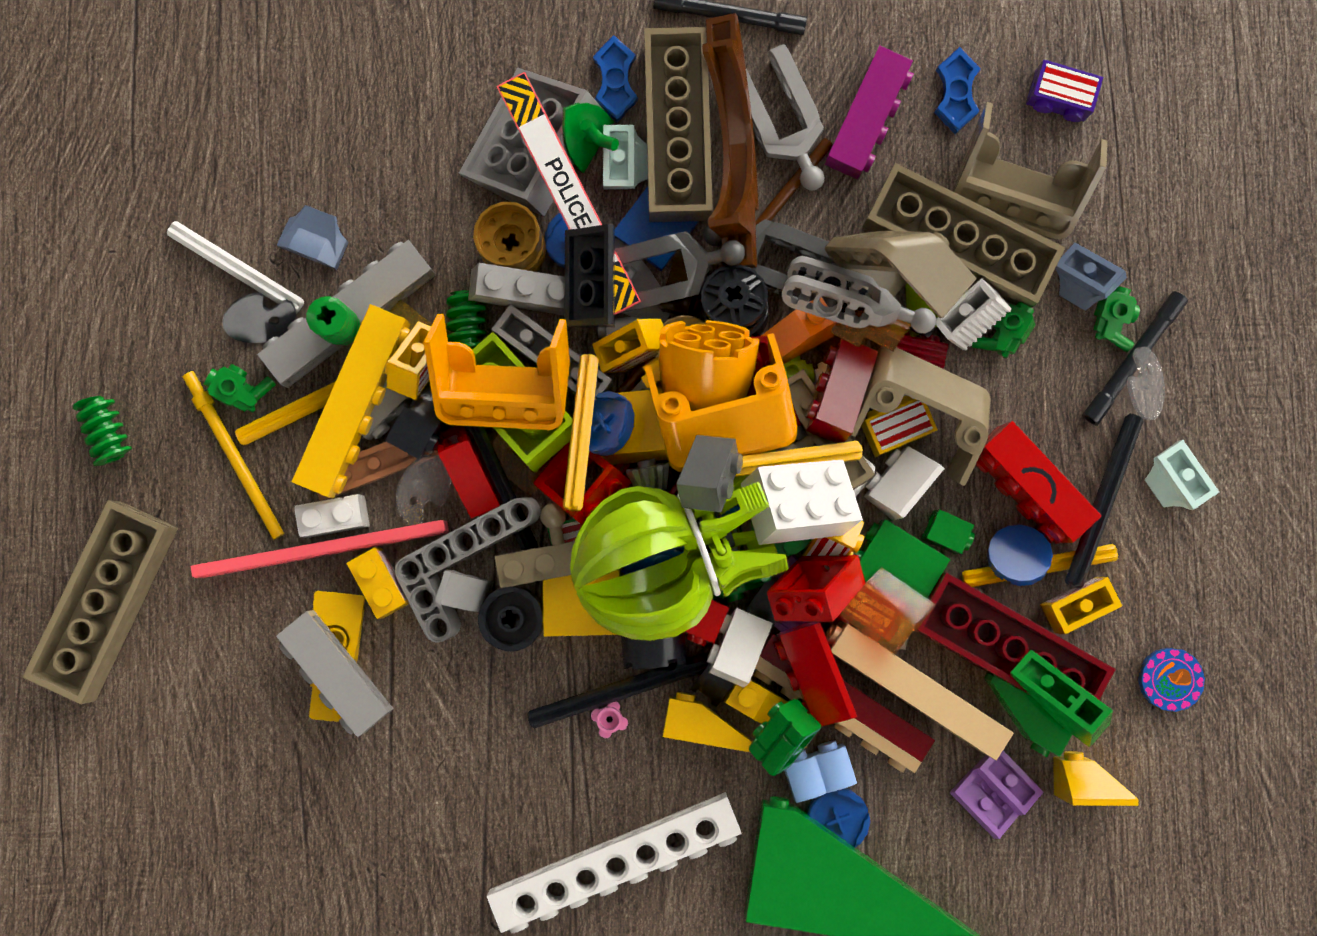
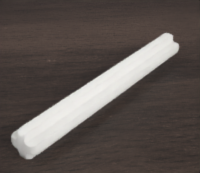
(232, 265)

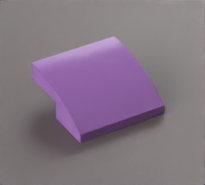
(996, 793)

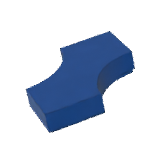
(957, 78)
(615, 93)

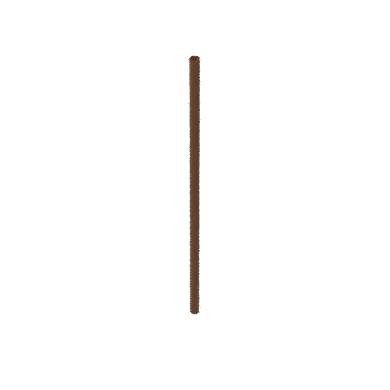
(769, 213)

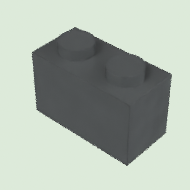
(709, 473)

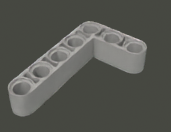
(455, 552)

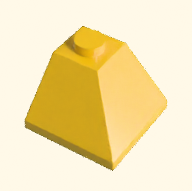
(1087, 783)

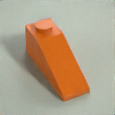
(800, 333)

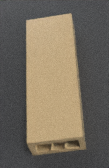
(918, 690)

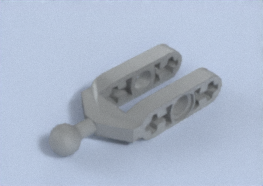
(800, 143)
(879, 303)

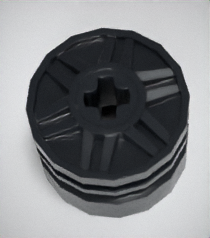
(731, 283)

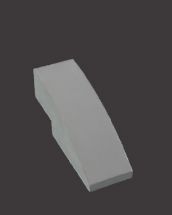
(463, 591)

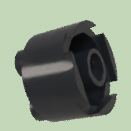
(495, 609)
(653, 653)

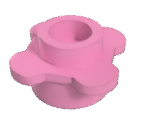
(607, 728)

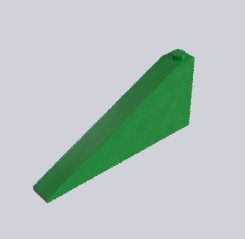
(825, 886)

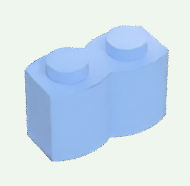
(820, 772)

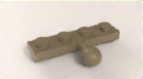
(802, 394)
(540, 562)

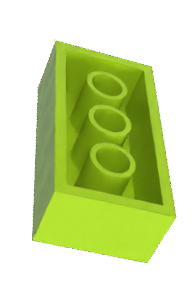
(531, 445)

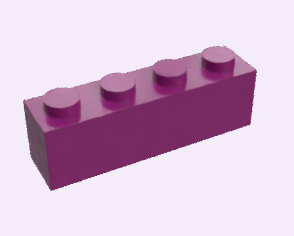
(869, 112)

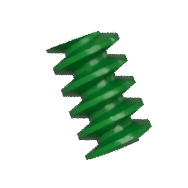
(464, 319)
(332, 320)
(101, 429)

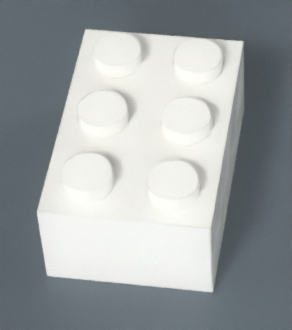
(804, 501)

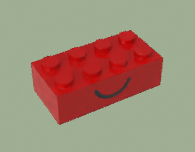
(1036, 485)

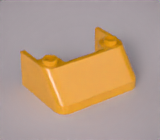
(497, 394)
(756, 422)

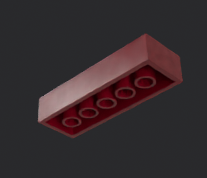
(1000, 638)

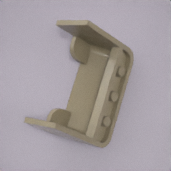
(1024, 195)
(905, 257)
(906, 374)

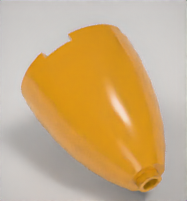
(707, 361)

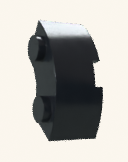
(417, 427)

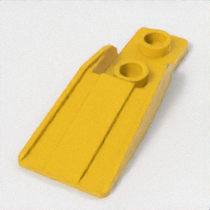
(344, 618)

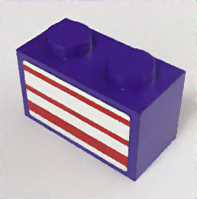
(1064, 91)

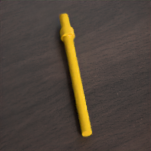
(204, 403)

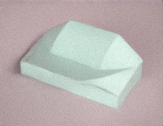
(628, 163)
(1179, 478)

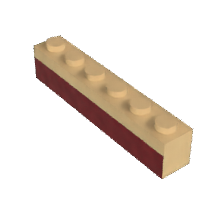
(874, 722)

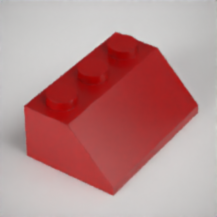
(815, 673)

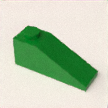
(1063, 698)
(1030, 718)

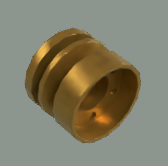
(502, 227)

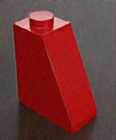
(466, 471)

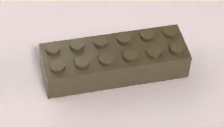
(677, 125)
(988, 244)
(100, 602)

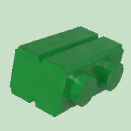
(783, 736)

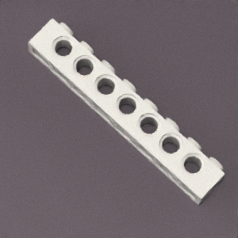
(514, 917)

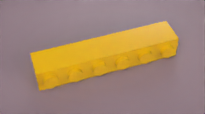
(351, 403)

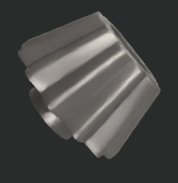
(649, 474)

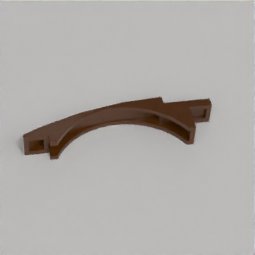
(739, 191)

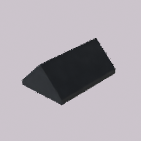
(590, 276)

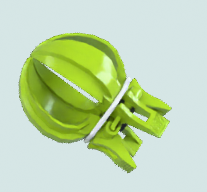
(676, 592)

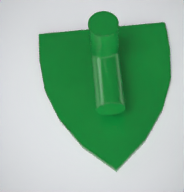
(584, 133)

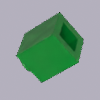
(948, 532)

